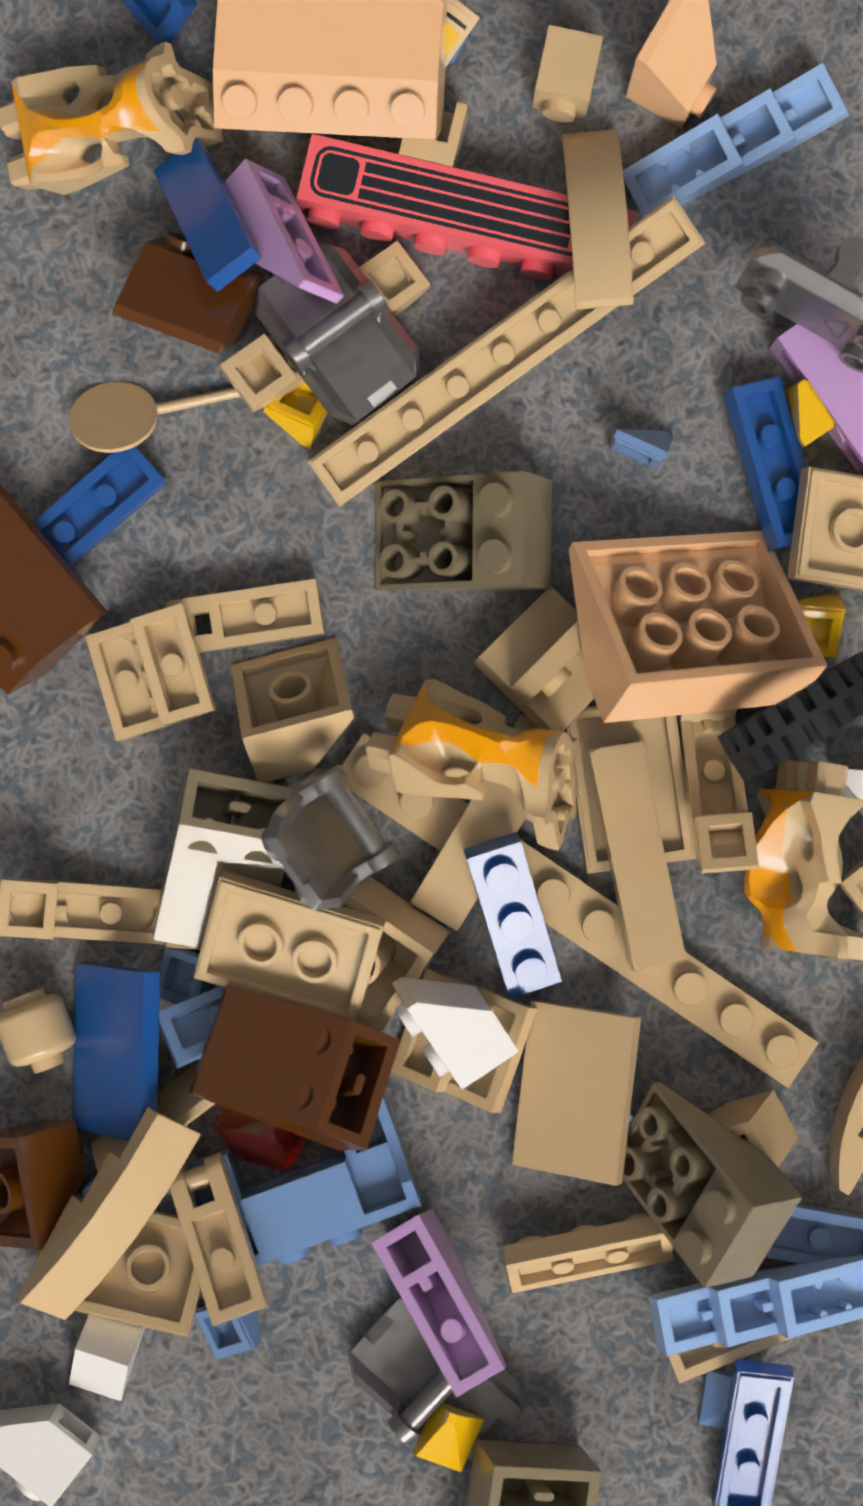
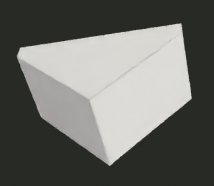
(105, 1356)

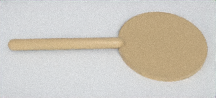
(124, 415)

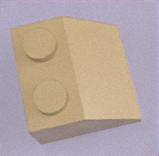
(404, 949)

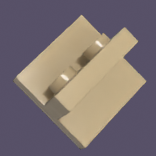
(541, 663)

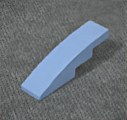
(736, 142)
(772, 1302)

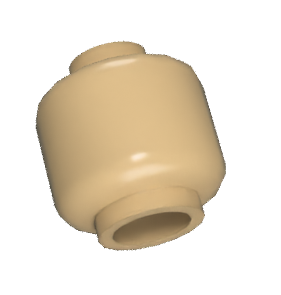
(36, 1030)

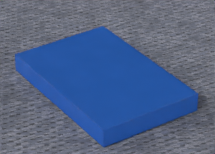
(115, 1047)

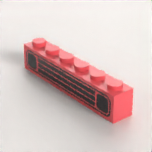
(437, 207)

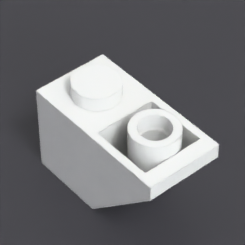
(457, 1024)
(44, 1449)

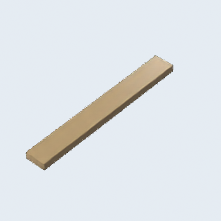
(492, 362)

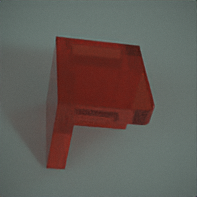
(259, 1141)

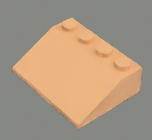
(331, 66)
(689, 625)

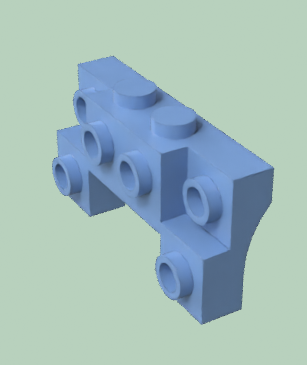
(324, 1198)

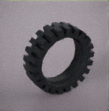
(797, 721)

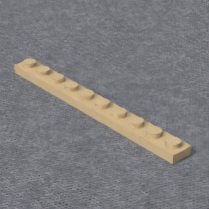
(597, 927)

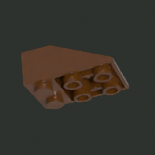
(296, 1068)

